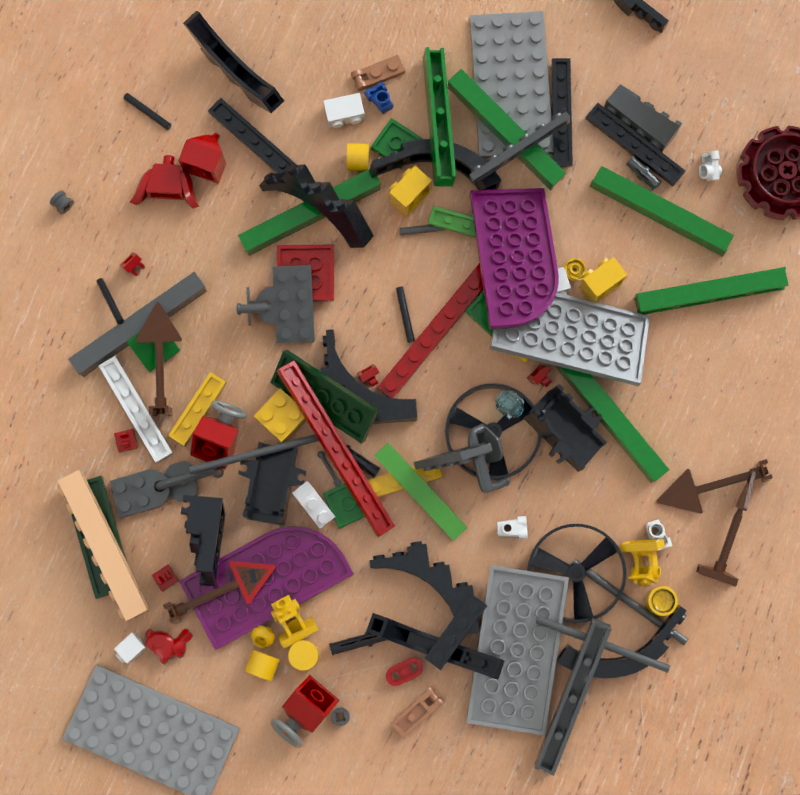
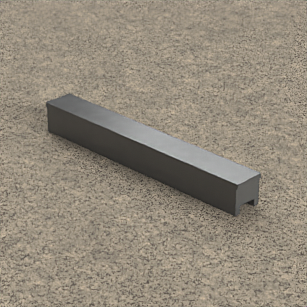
(116, 338)
(573, 696)

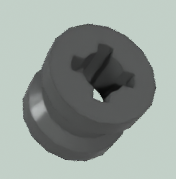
(61, 202)

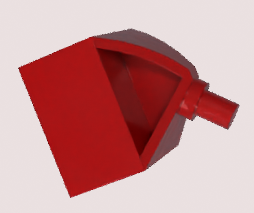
(203, 157)

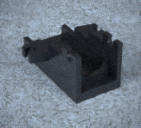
(566, 427)
(270, 485)
(206, 528)

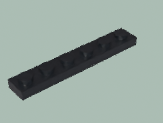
(560, 104)
(250, 136)
(635, 144)

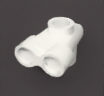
(710, 169)
(518, 528)
(661, 532)

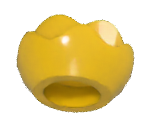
(580, 268)
(262, 636)

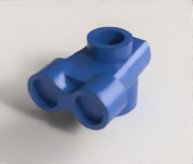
(379, 97)

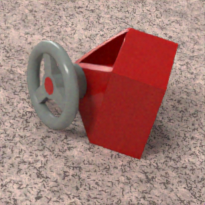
(216, 436)
(306, 710)

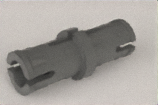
(643, 172)

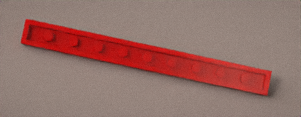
(432, 334)
(335, 448)

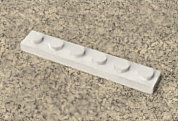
(135, 409)

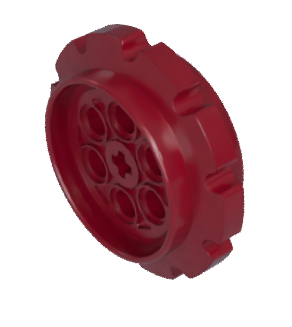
(762, 191)

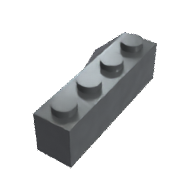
(642, 117)

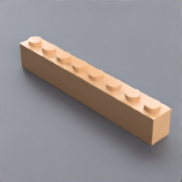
(103, 546)

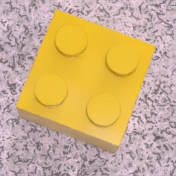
(410, 191)
(603, 280)
(280, 416)

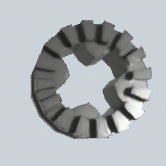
(334, 717)

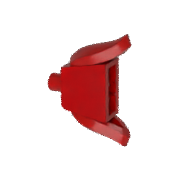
(165, 182)

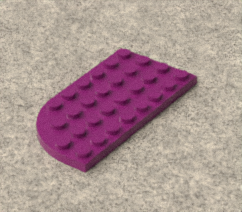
(515, 254)
(304, 568)

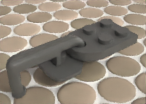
(141, 490)

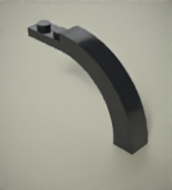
(643, 11)
(420, 151)
(423, 642)
(622, 665)

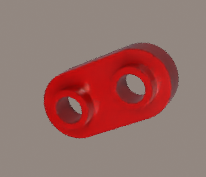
(404, 671)

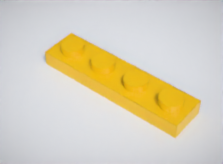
(197, 408)
(388, 484)

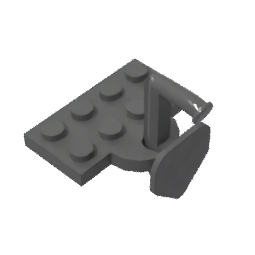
(289, 304)
(482, 449)

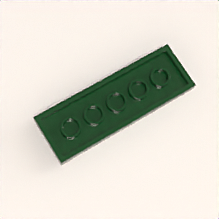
(342, 406)
(99, 490)

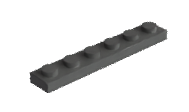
(526, 142)

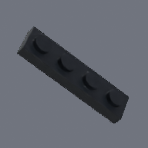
(456, 632)

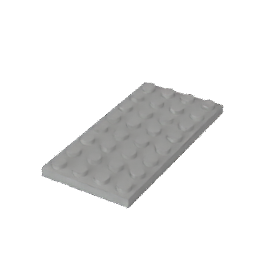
(513, 72)
(582, 339)
(530, 650)
(151, 733)

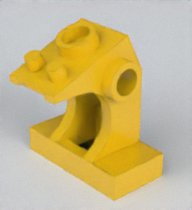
(639, 548)
(295, 628)

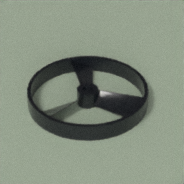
(458, 417)
(577, 572)

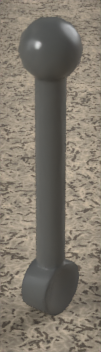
(337, 482)

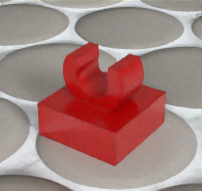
(131, 262)
(369, 375)
(539, 375)
(126, 440)
(165, 578)

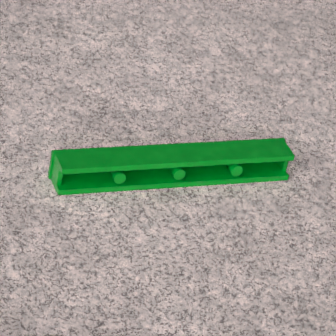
(439, 118)
(504, 128)
(662, 211)
(304, 214)
(711, 291)
(616, 423)

